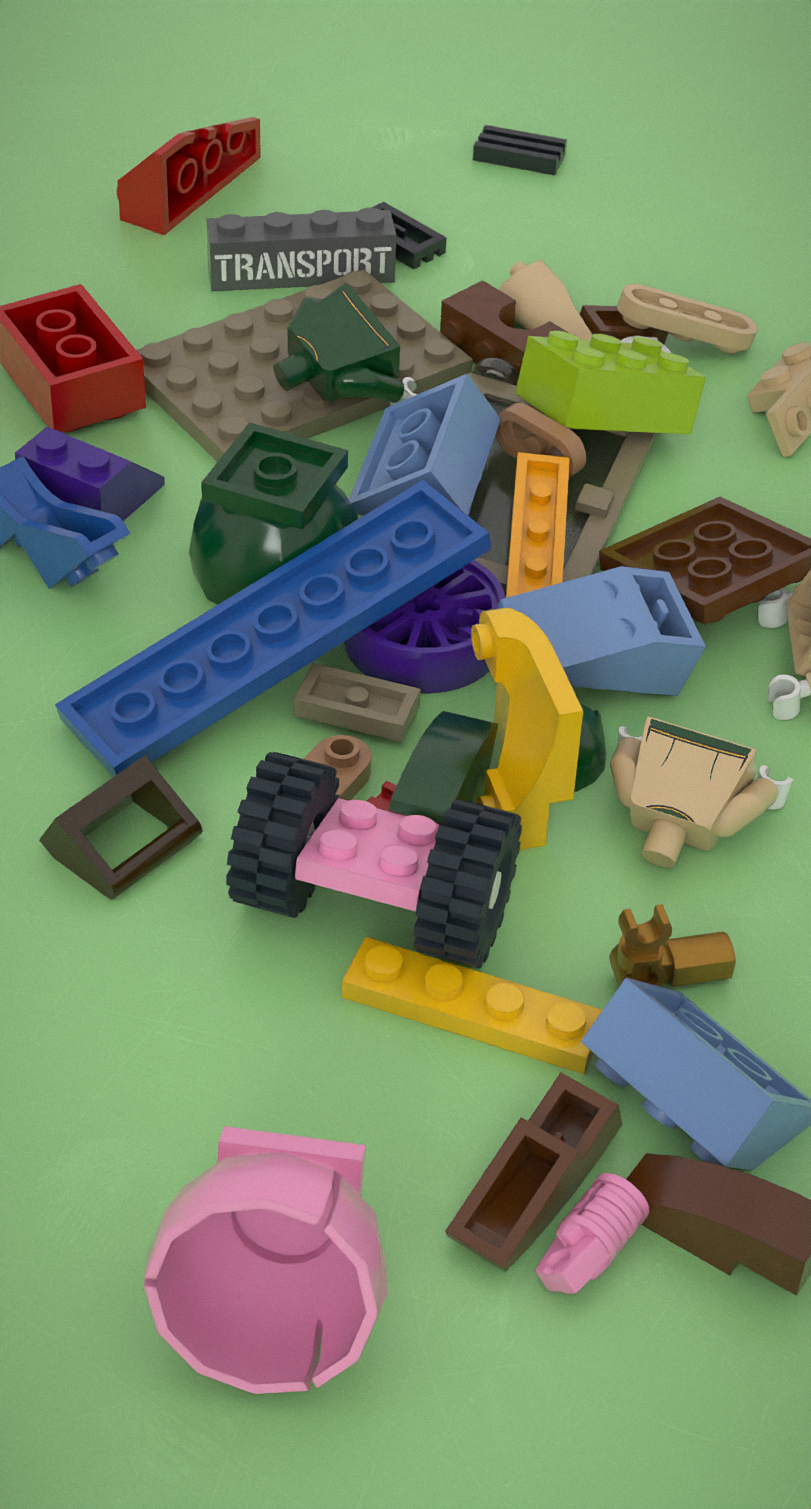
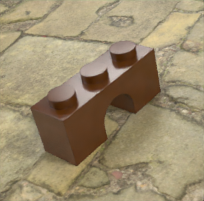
(483, 325)

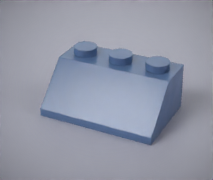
(429, 438)
(696, 1076)

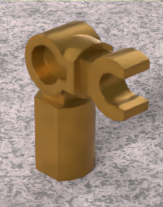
(653, 958)

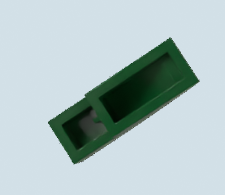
(444, 766)

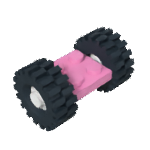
(303, 835)

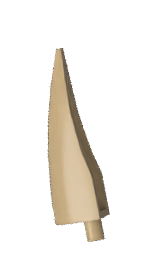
(542, 299)

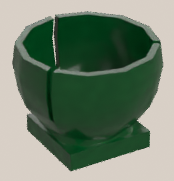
(265, 507)

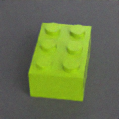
(610, 384)

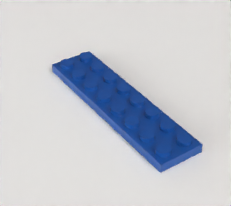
(272, 628)

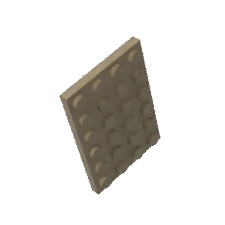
(224, 373)

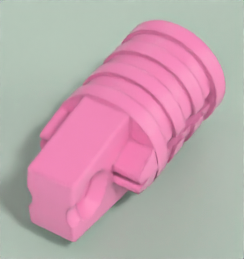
(592, 1234)

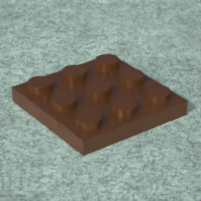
(717, 557)

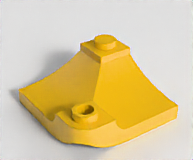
(535, 720)

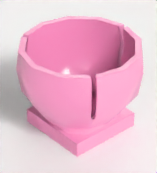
(268, 1261)

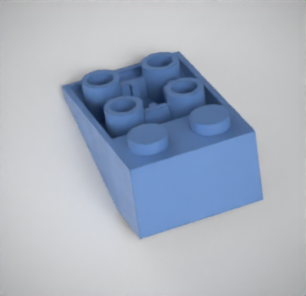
(617, 630)

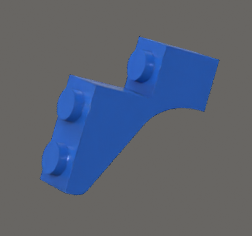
(57, 535)

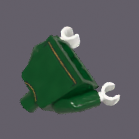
(342, 351)

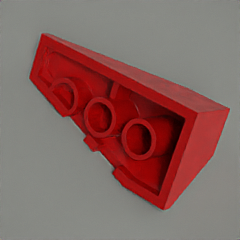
(187, 173)

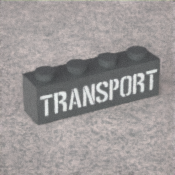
(299, 248)

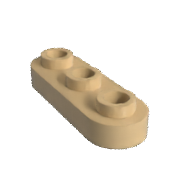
(686, 318)

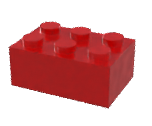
(70, 359)

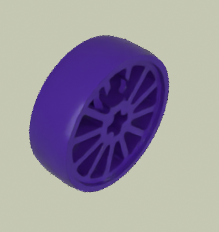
(432, 634)

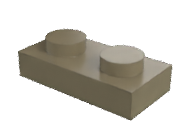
(357, 702)

